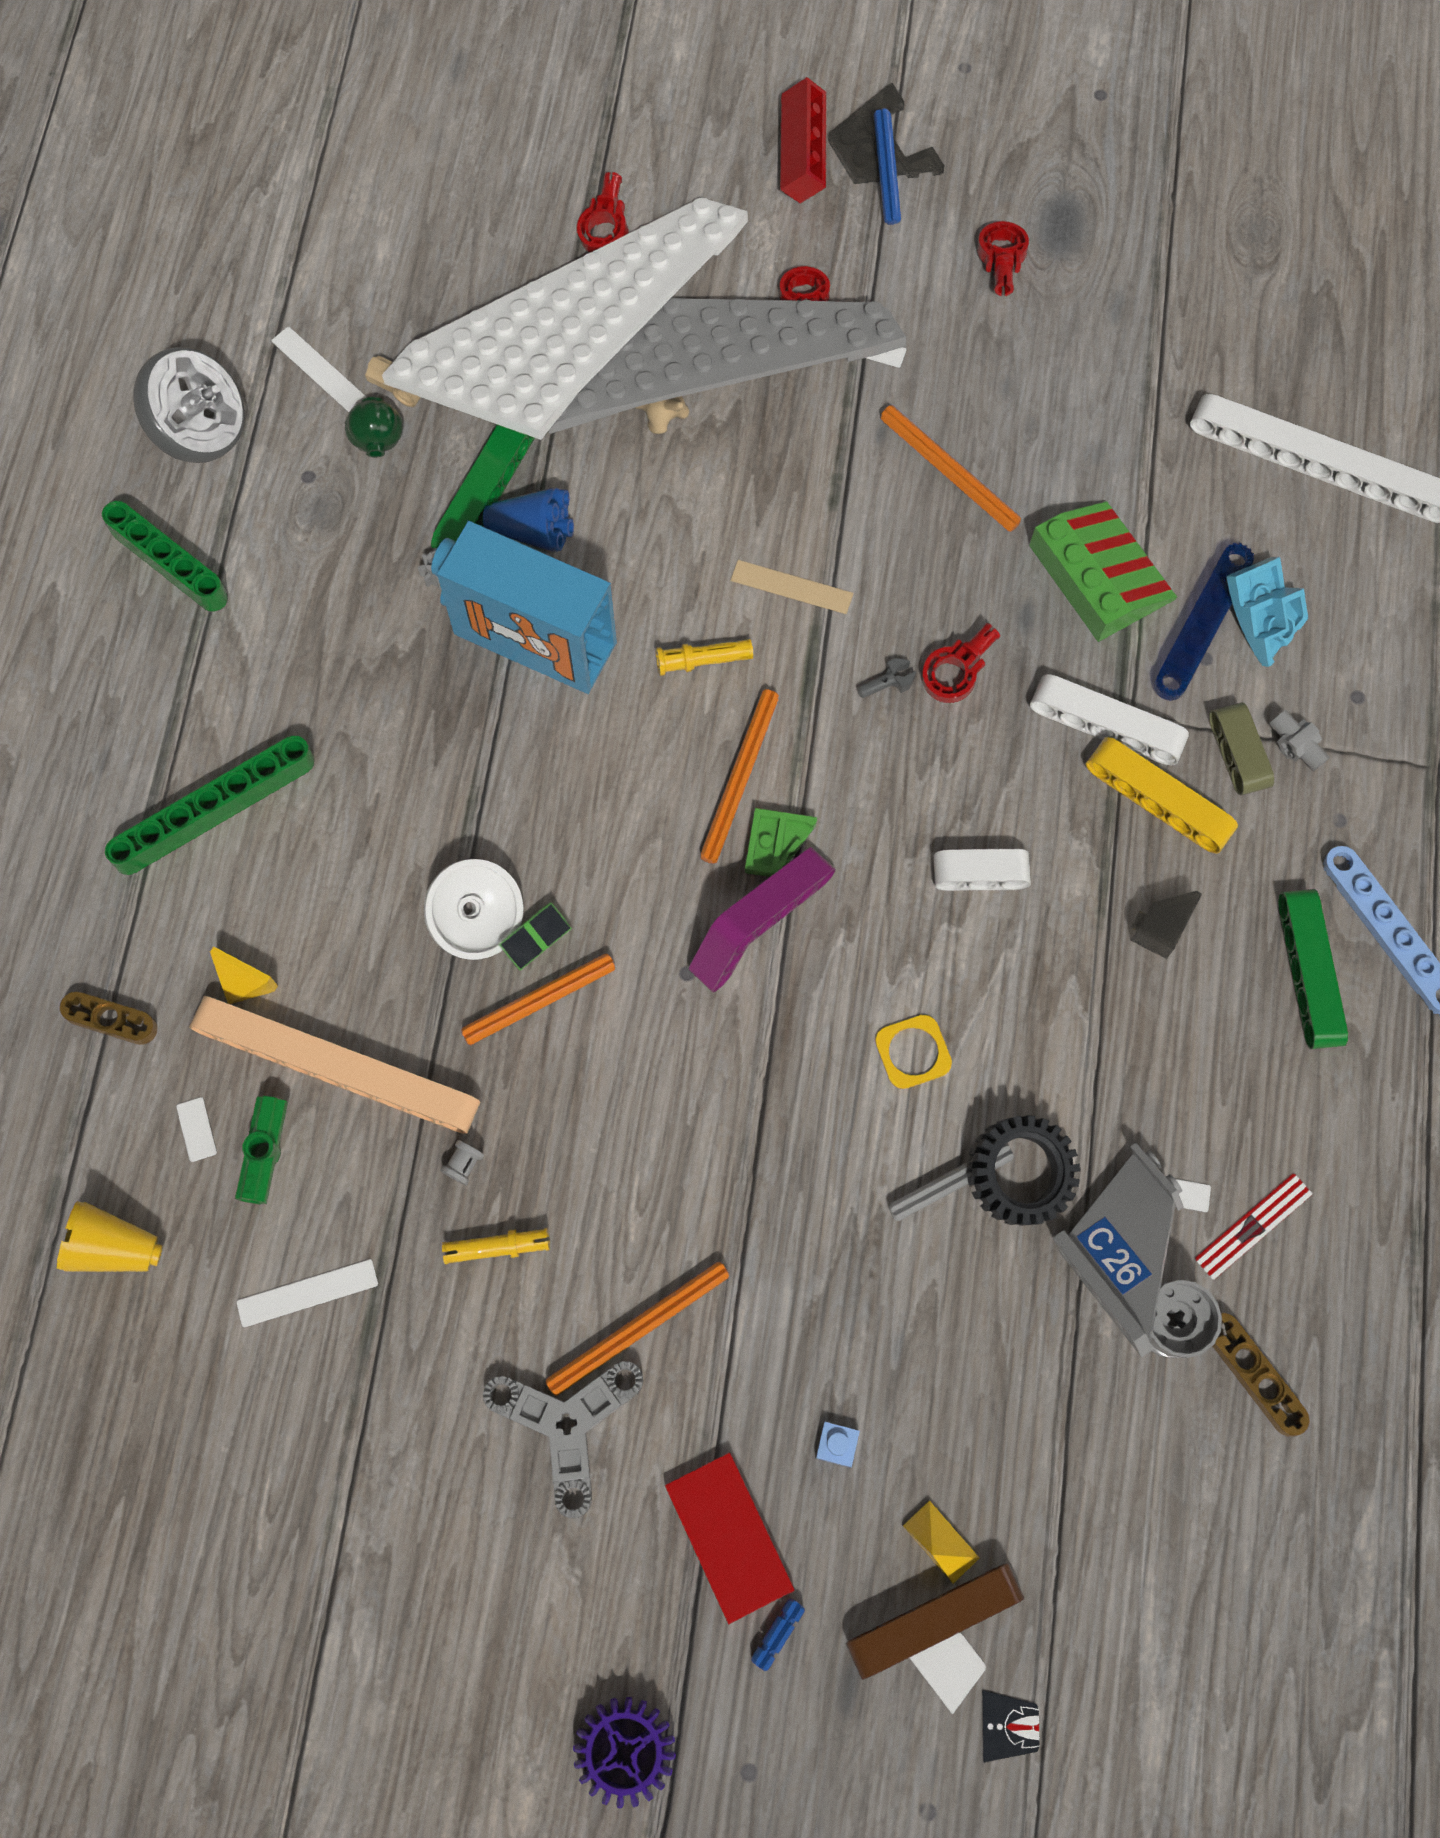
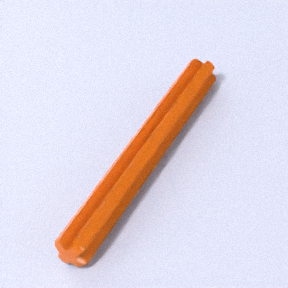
(538, 999)

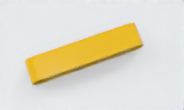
(1162, 795)

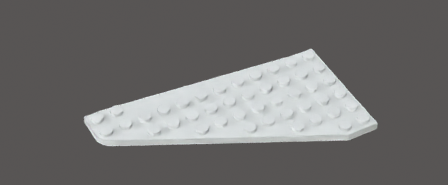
(544, 342)

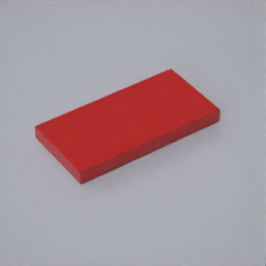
(729, 1538)

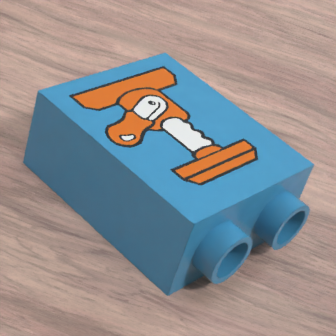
(526, 605)

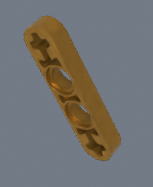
(1261, 1370)

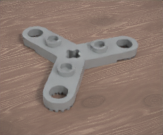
(543, 1412)

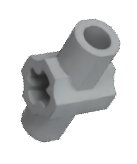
(1299, 740)

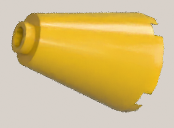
(105, 1243)

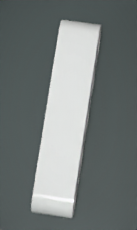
(1108, 717)

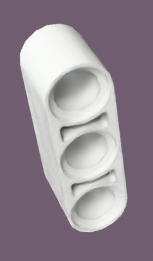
(982, 869)

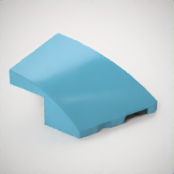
(1266, 608)

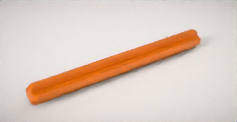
(951, 468)
(739, 776)
(637, 1328)

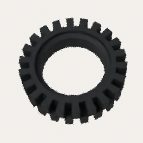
(1061, 1164)

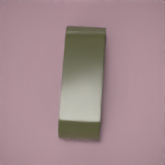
(1241, 748)

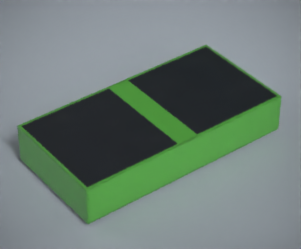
(534, 936)

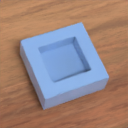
(837, 1444)

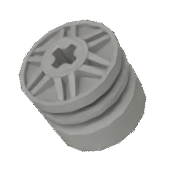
(1196, 1317)

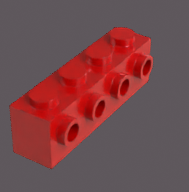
(803, 140)

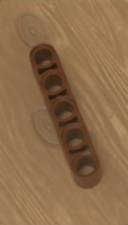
(934, 1621)

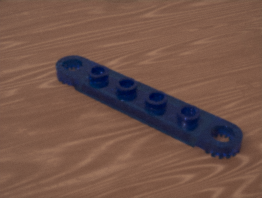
(1201, 625)

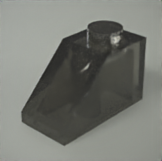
(1164, 923)

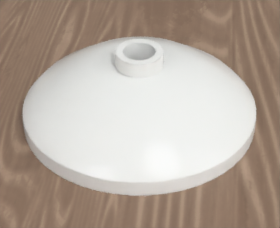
(494, 914)

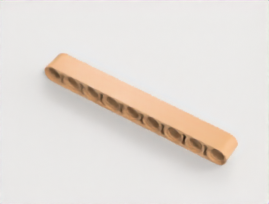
(335, 1065)

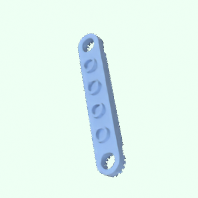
(1386, 924)

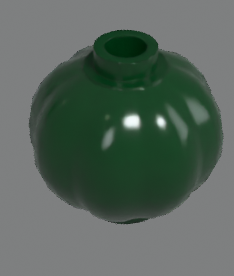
(373, 426)

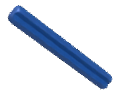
(887, 166)

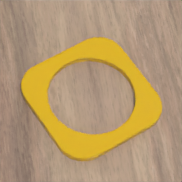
(904, 1080)

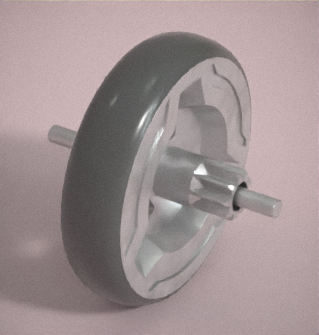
(176, 418)

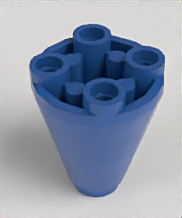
(533, 518)

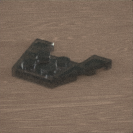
(857, 148)

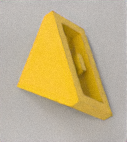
(240, 979)
(941, 1542)

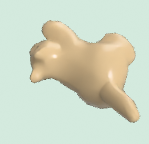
(663, 412)

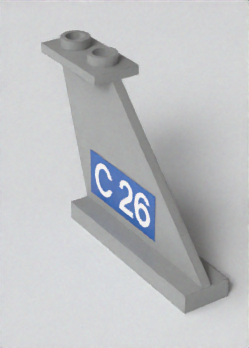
(1124, 1245)

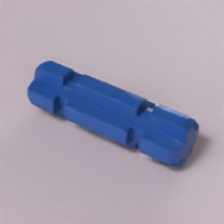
(778, 1634)

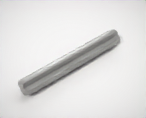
(940, 1188)

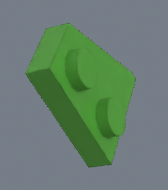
(776, 840)

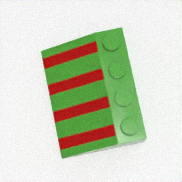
(1100, 568)

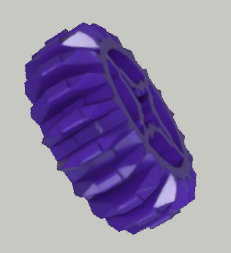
(596, 1770)

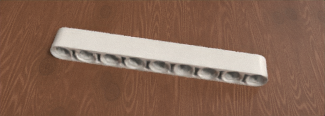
(1318, 456)

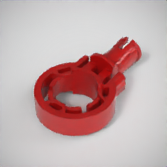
(605, 210)
(1003, 257)
(799, 277)
(954, 655)

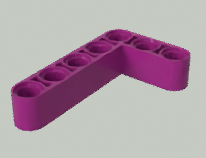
(755, 915)

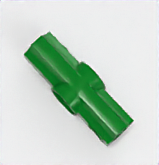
(258, 1172)

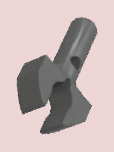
(889, 679)

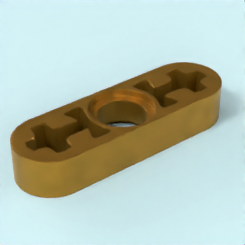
(98, 1007)

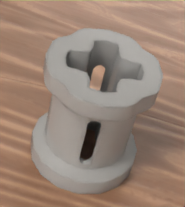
(462, 1162)

